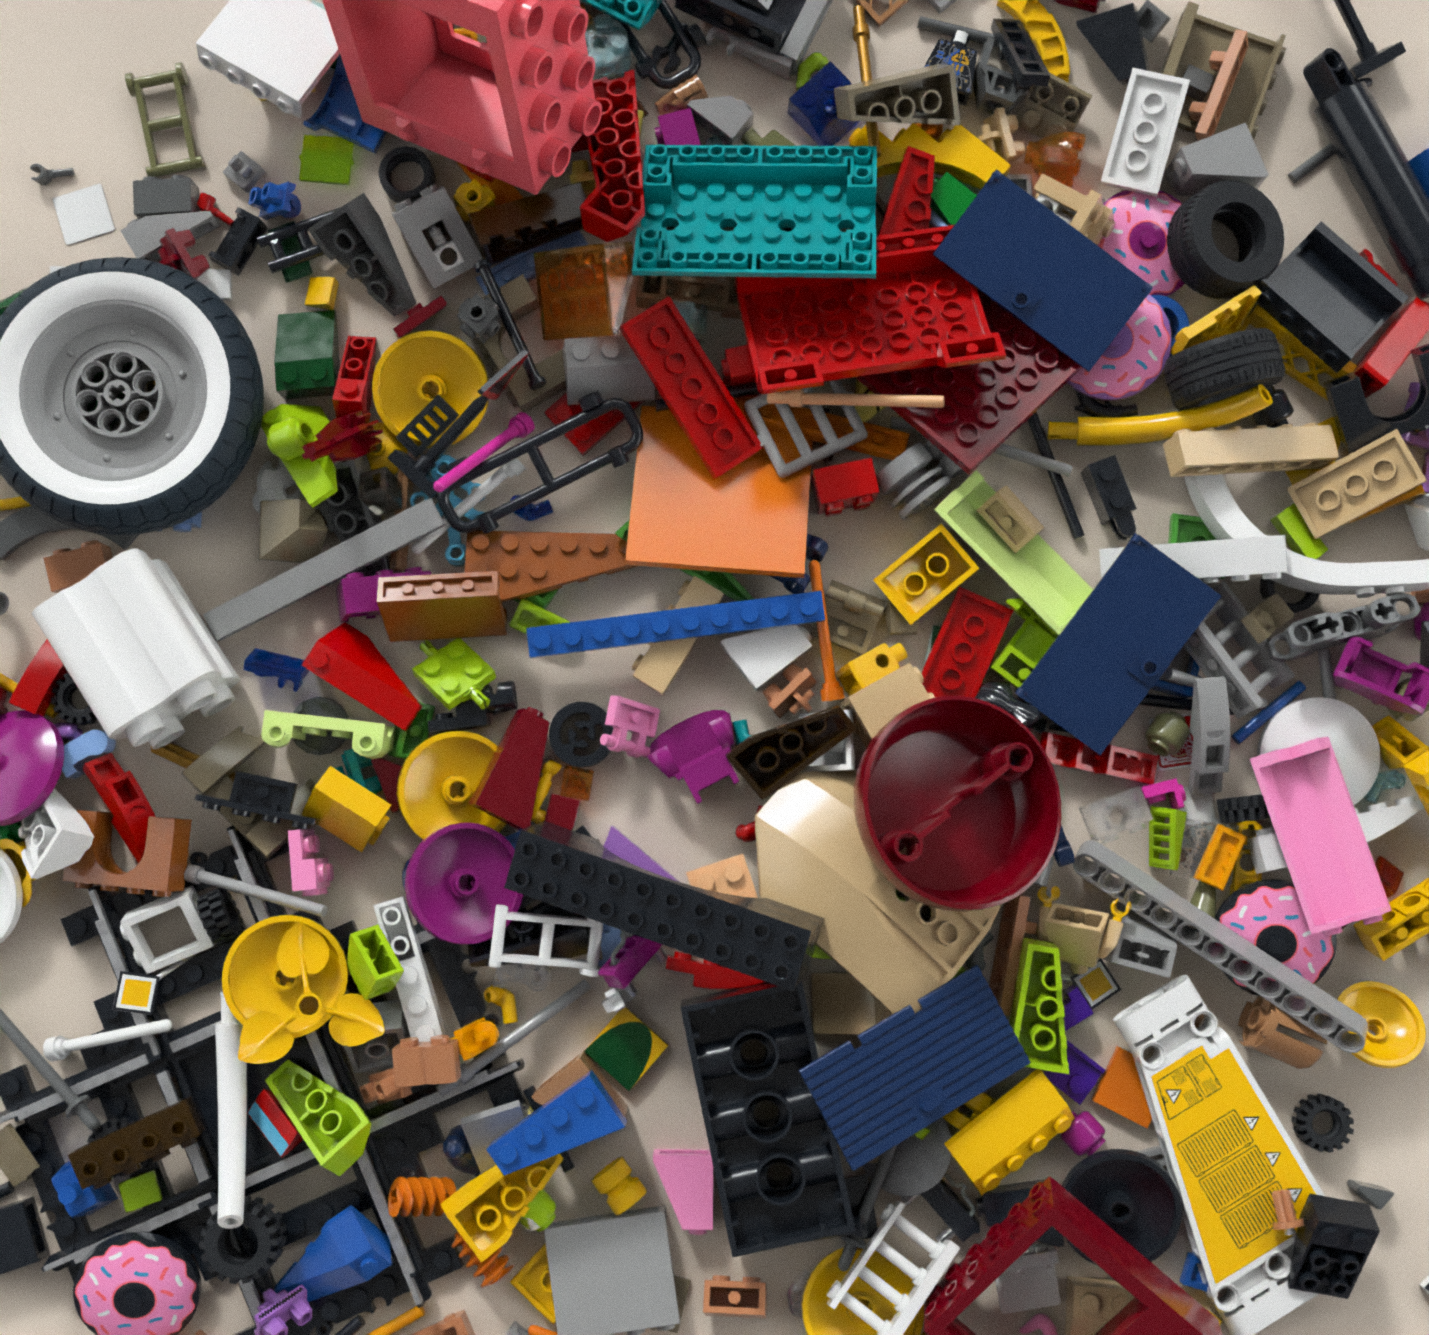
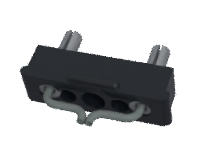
(951, 1209)

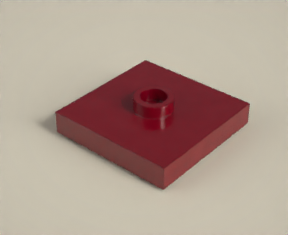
(418, 315)

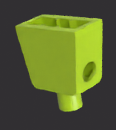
(372, 962)

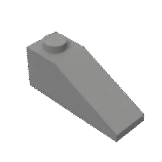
(145, 232)

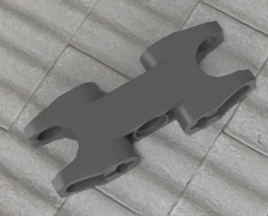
(1336, 628)

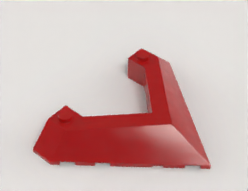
(615, 159)

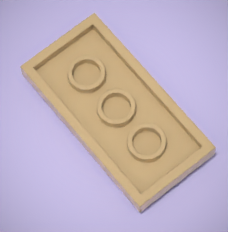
(1356, 484)

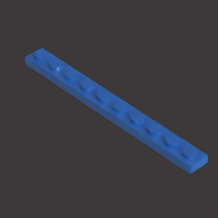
(675, 624)

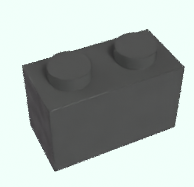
(165, 196)

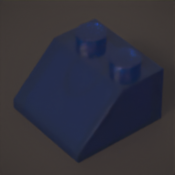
(815, 107)

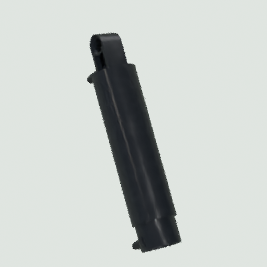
(1374, 164)

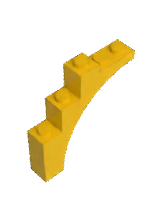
(955, 153)

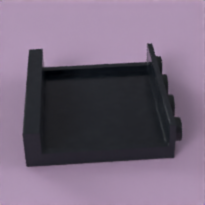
(759, 27)
(1329, 297)

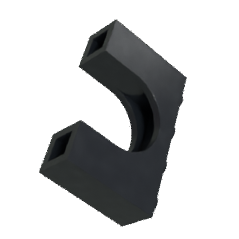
(1356, 422)

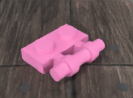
(631, 717)

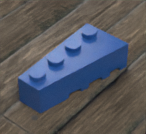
(564, 1122)

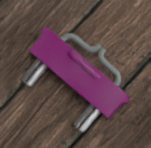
(628, 961)

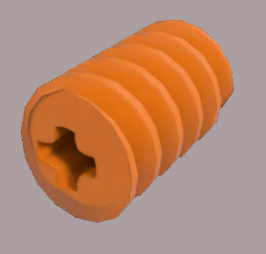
(419, 1195)
(492, 1268)

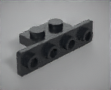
(262, 796)

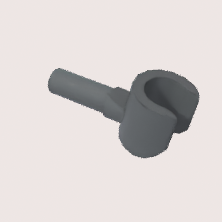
(46, 175)

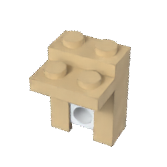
(1088, 211)

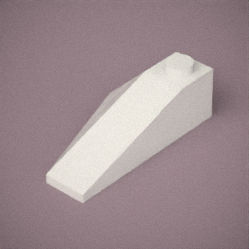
(53, 837)

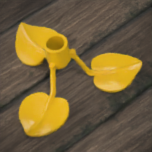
(354, 1020)

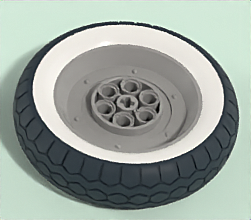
(200, 413)

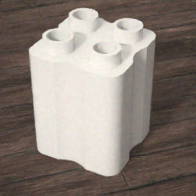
(137, 649)

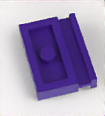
(1082, 1077)

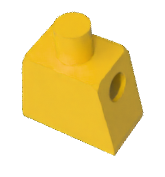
(864, 669)

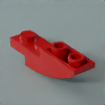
(124, 800)
(709, 974)

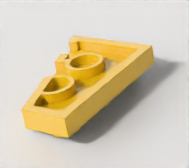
(1219, 322)

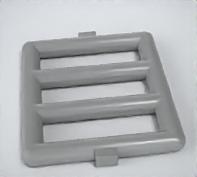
(807, 456)

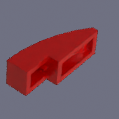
(38, 680)

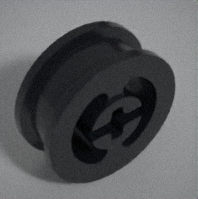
(566, 751)

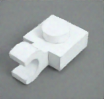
(615, 1000)

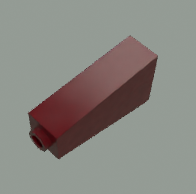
(514, 771)

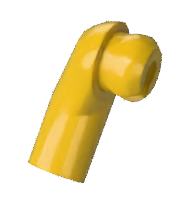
(503, 999)

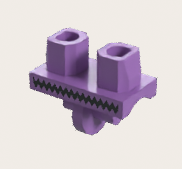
(280, 1308)

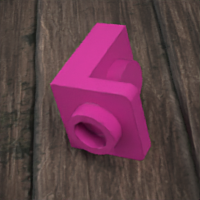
(1157, 791)

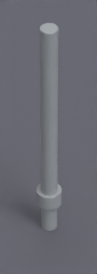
(197, 874)
(515, 1036)

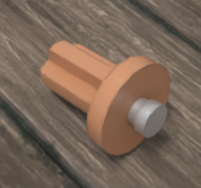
(1285, 1212)

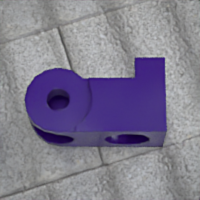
(1075, 1007)

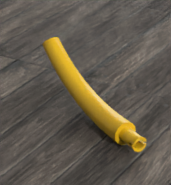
(1159, 427)

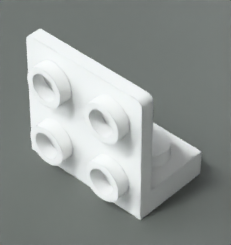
(1030, 1281)

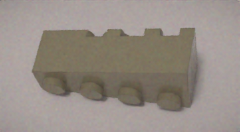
(912, 96)

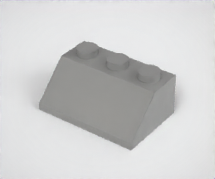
(604, 366)

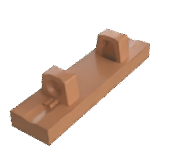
(1228, 65)
(1008, 950)

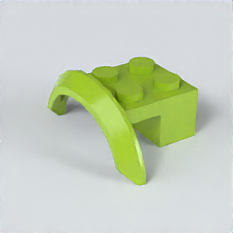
(1025, 646)

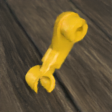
(549, 769)

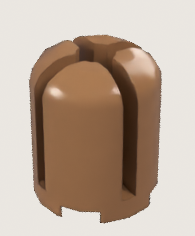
(1260, 1034)

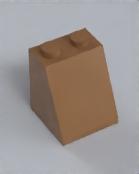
(571, 1073)

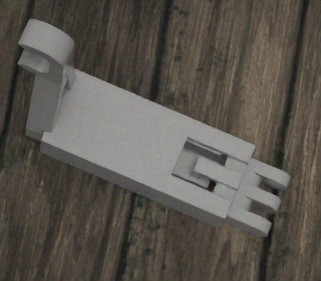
(794, 47)

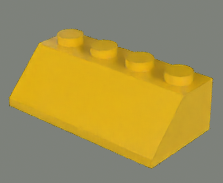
(1010, 1131)

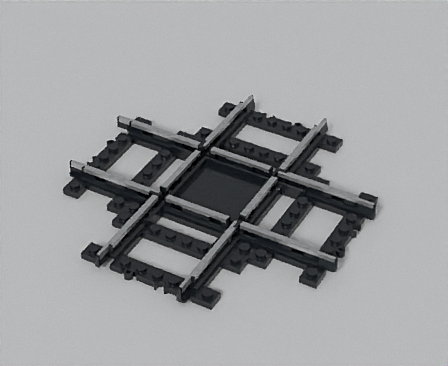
(112, 1067)

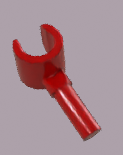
(207, 202)

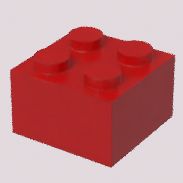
(844, 487)

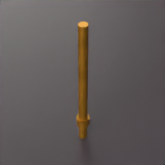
(861, 35)

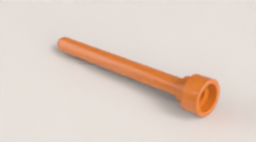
(831, 687)

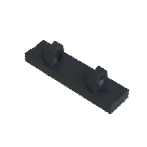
(1020, 54)

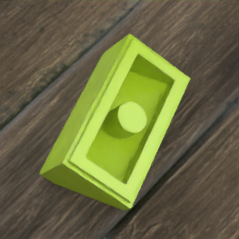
(1298, 535)

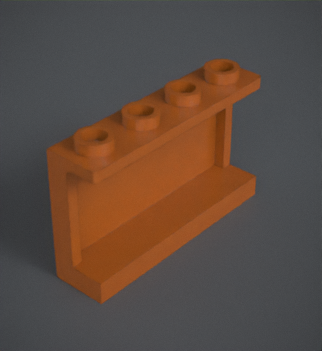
(442, 606)

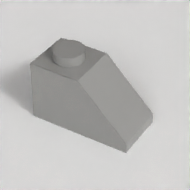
(723, 117)

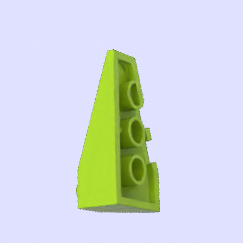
(315, 478)
(324, 1117)

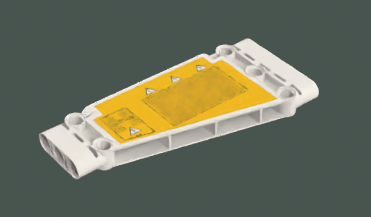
(1221, 1154)

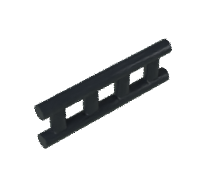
(301, 230)

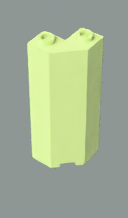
(1032, 573)

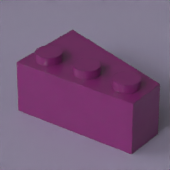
(359, 594)

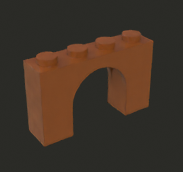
(159, 869)

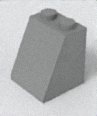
(1216, 159)

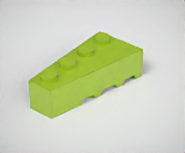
(1039, 1008)

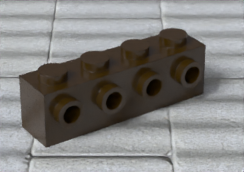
(137, 1142)

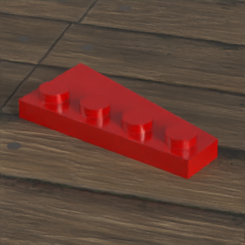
(911, 194)

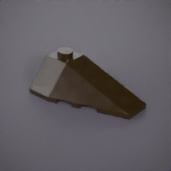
(784, 751)

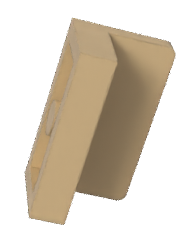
(1010, 518)

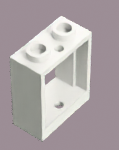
(142, 953)

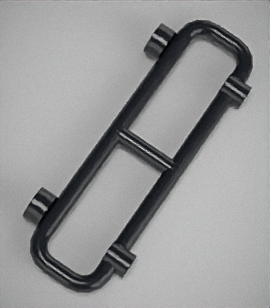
(690, 39)
(592, 407)

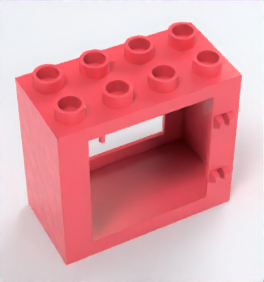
(489, 105)

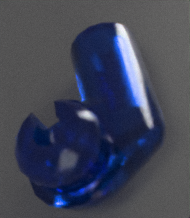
(532, 512)

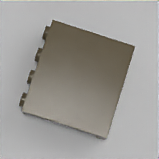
(1193, 45)

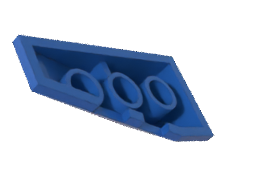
(341, 1257)

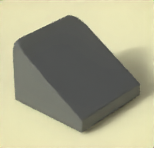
(1199, 82)
(1372, 1194)

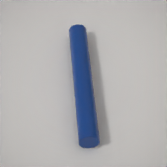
(1267, 713)

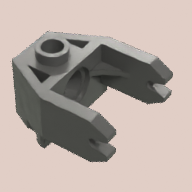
(986, 82)

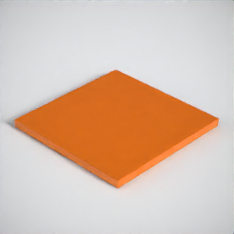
(724, 524)

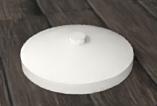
(1348, 731)

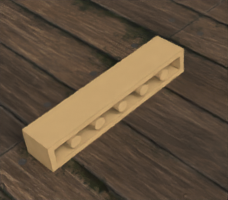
(1250, 449)

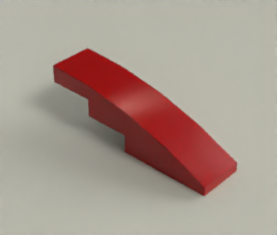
(1113, 761)

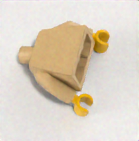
(1079, 932)

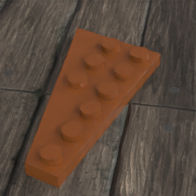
(543, 560)

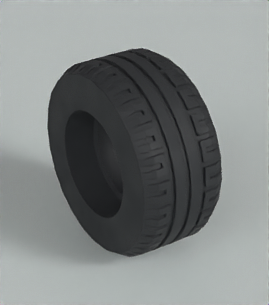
(1252, 221)
(1223, 367)

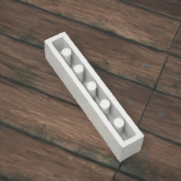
(1221, 557)

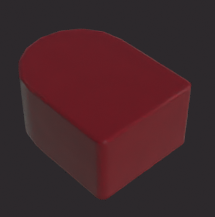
(563, 811)

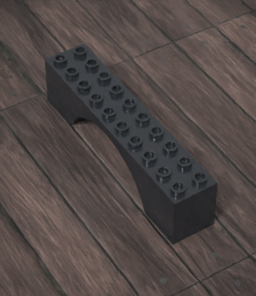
(726, 929)

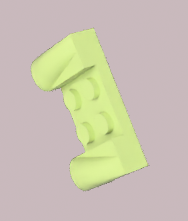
(368, 738)

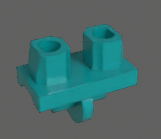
(353, 764)

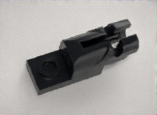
(469, 713)

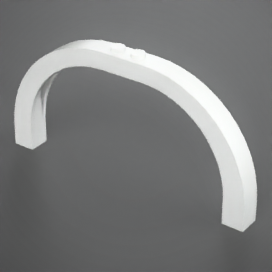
(1307, 574)

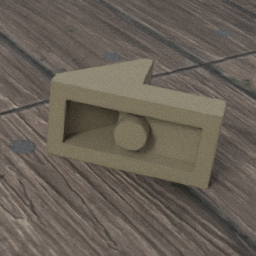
(1267, 617)

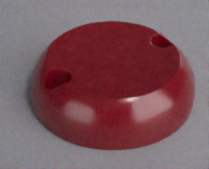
(955, 806)

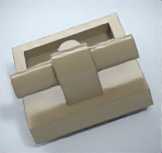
(1053, 107)
(851, 617)

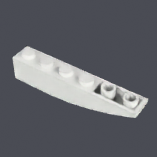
(1380, 819)
(415, 984)

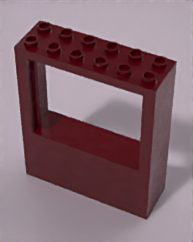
(1157, 1304)

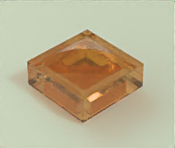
(577, 783)

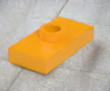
(1220, 857)

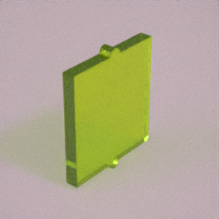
(326, 160)

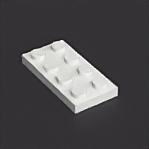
(1144, 132)

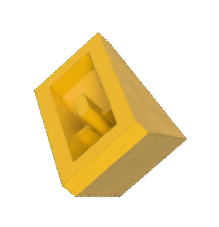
(1397, 743)

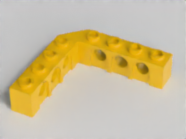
(1410, 910)

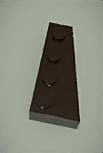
(528, 222)

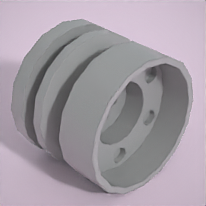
(912, 481)

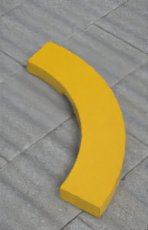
(1043, 33)

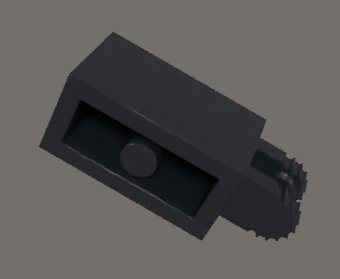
(1111, 496)

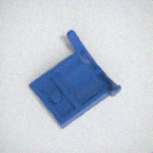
(341, 115)

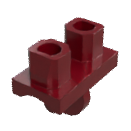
(176, 256)

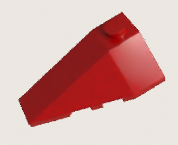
(359, 670)

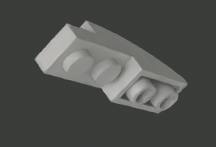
(1210, 735)

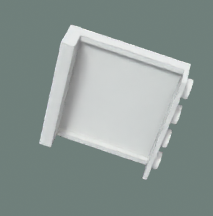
(271, 48)

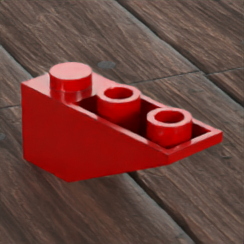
(355, 376)

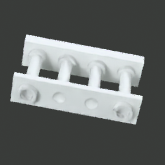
(923, 1279)

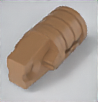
(681, 95)

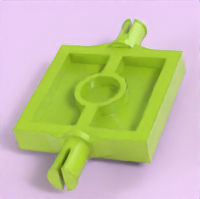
(454, 673)

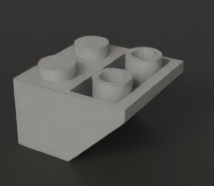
(1143, 946)

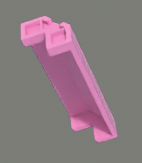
(1320, 836)

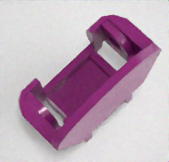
(1377, 676)
(696, 751)

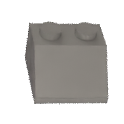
(377, 1052)

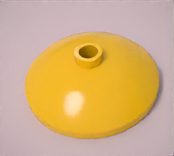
(1392, 1018)

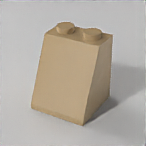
(884, 699)

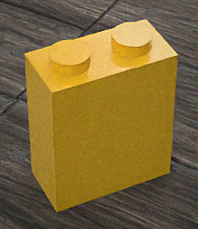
(347, 809)

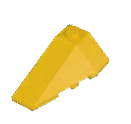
(494, 1203)

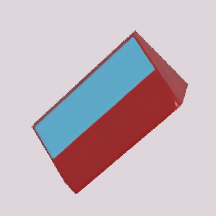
(274, 1123)

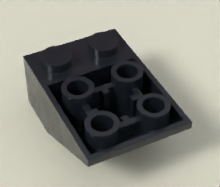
(1331, 1245)

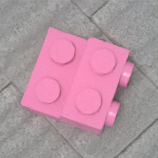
(307, 872)

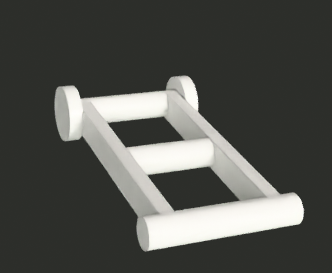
(587, 967)

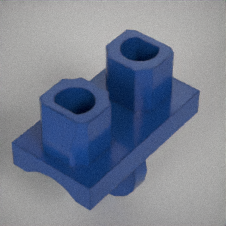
(275, 200)

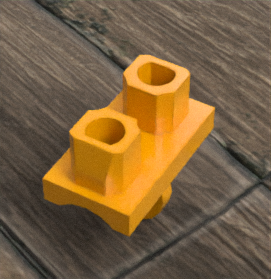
(476, 1037)

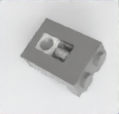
(427, 211)

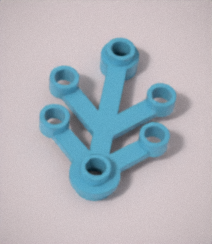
(453, 535)

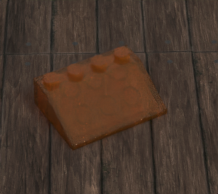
(583, 289)

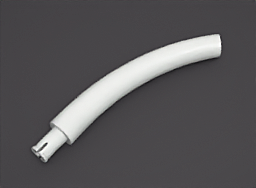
(231, 1119)

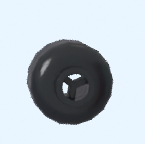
(1277, 412)

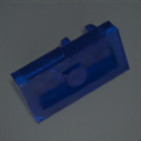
(270, 664)

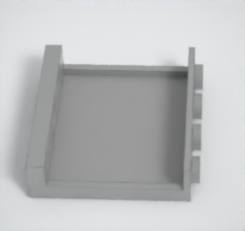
(612, 1273)

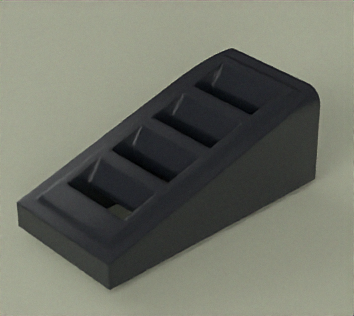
(408, 443)

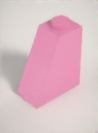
(689, 1185)

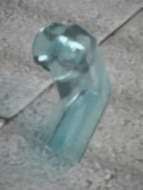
(1384, 781)

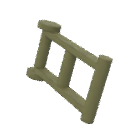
(180, 79)

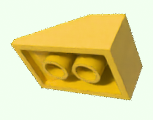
(926, 574)

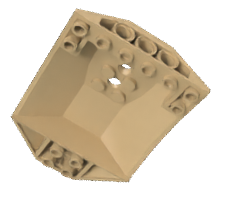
(818, 864)

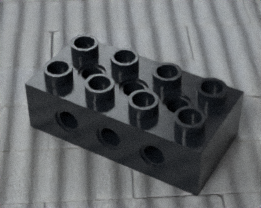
(755, 1208)

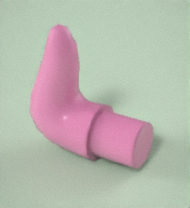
(1039, 1321)

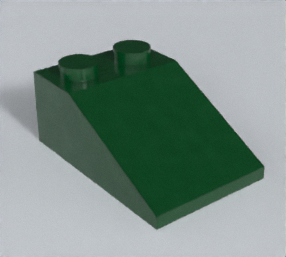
(306, 354)

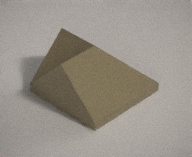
(290, 531)

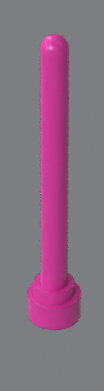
(518, 427)

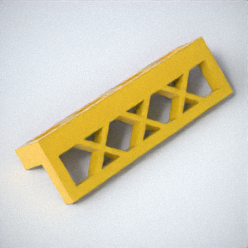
(1262, 319)

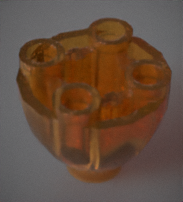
(1057, 156)

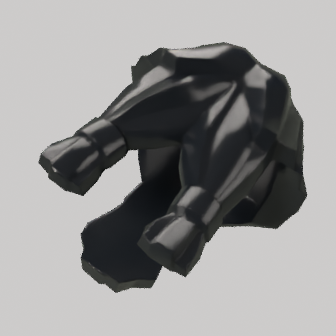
(1001, 695)

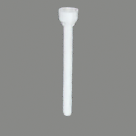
(510, 469)
(60, 1047)

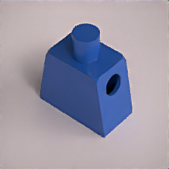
(79, 1201)

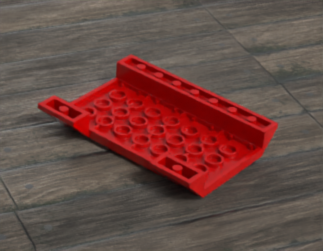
(857, 327)

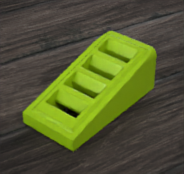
(1156, 836)

